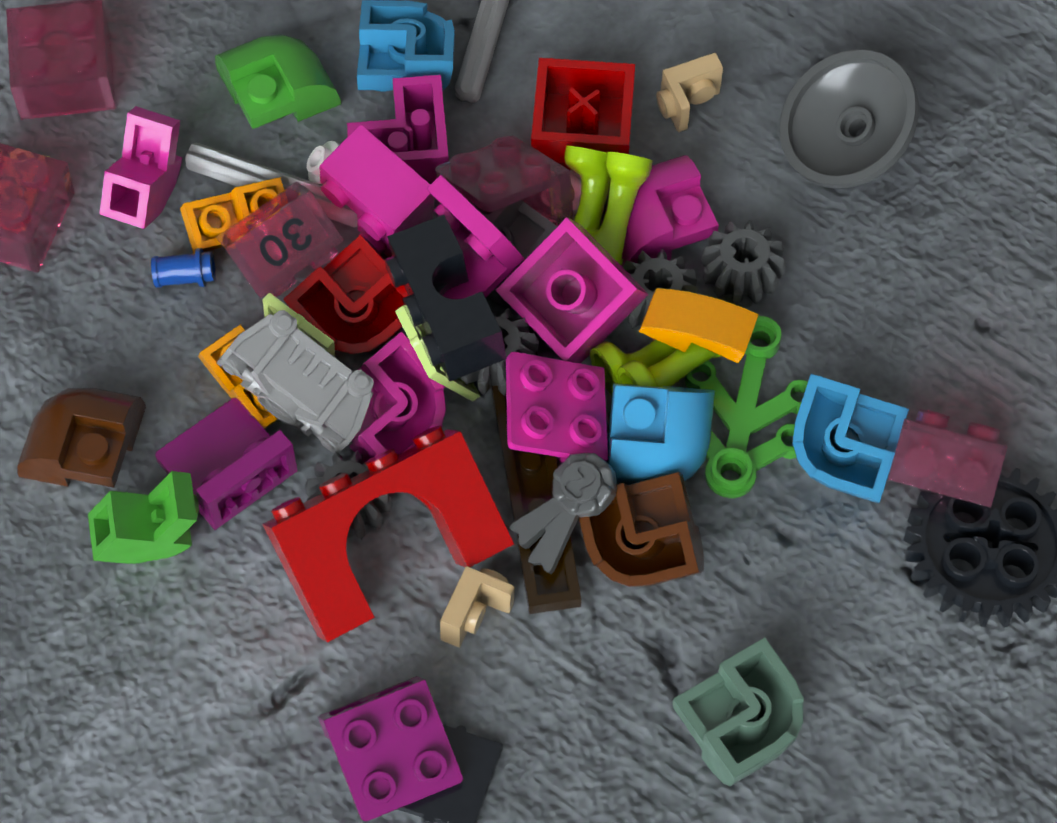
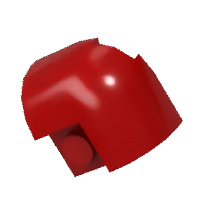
(351, 299)

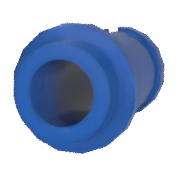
(184, 269)

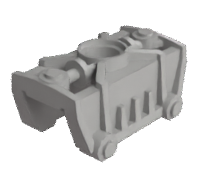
(299, 380)

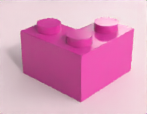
(419, 126)
(376, 187)

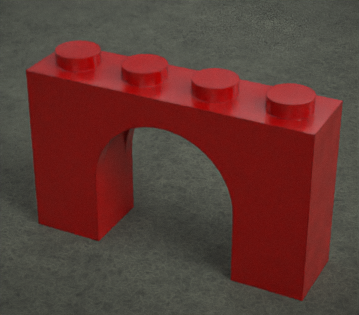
(314, 533)

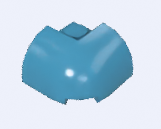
(402, 42)
(658, 431)
(846, 437)

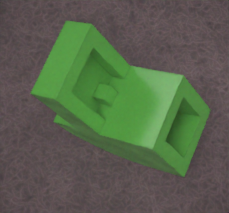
(144, 526)

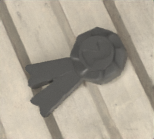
(581, 488)

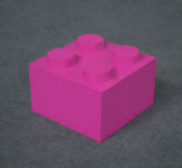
(571, 292)

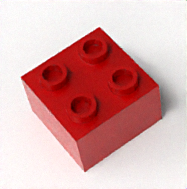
(582, 106)

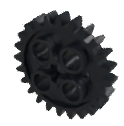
(988, 586)

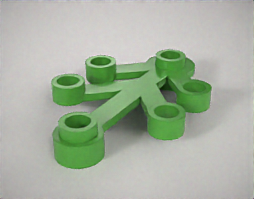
(745, 418)

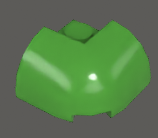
(276, 79)

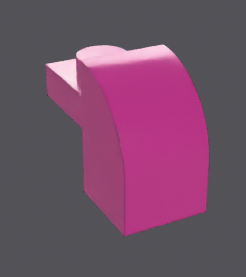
(147, 171)

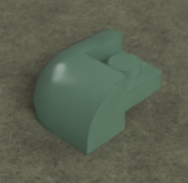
(743, 713)

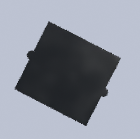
(462, 802)

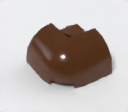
(81, 437)
(646, 534)

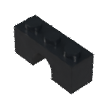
(458, 331)

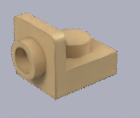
(687, 84)
(470, 600)

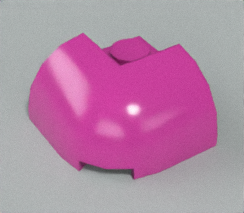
(668, 211)
(401, 402)

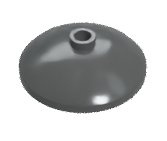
(834, 103)

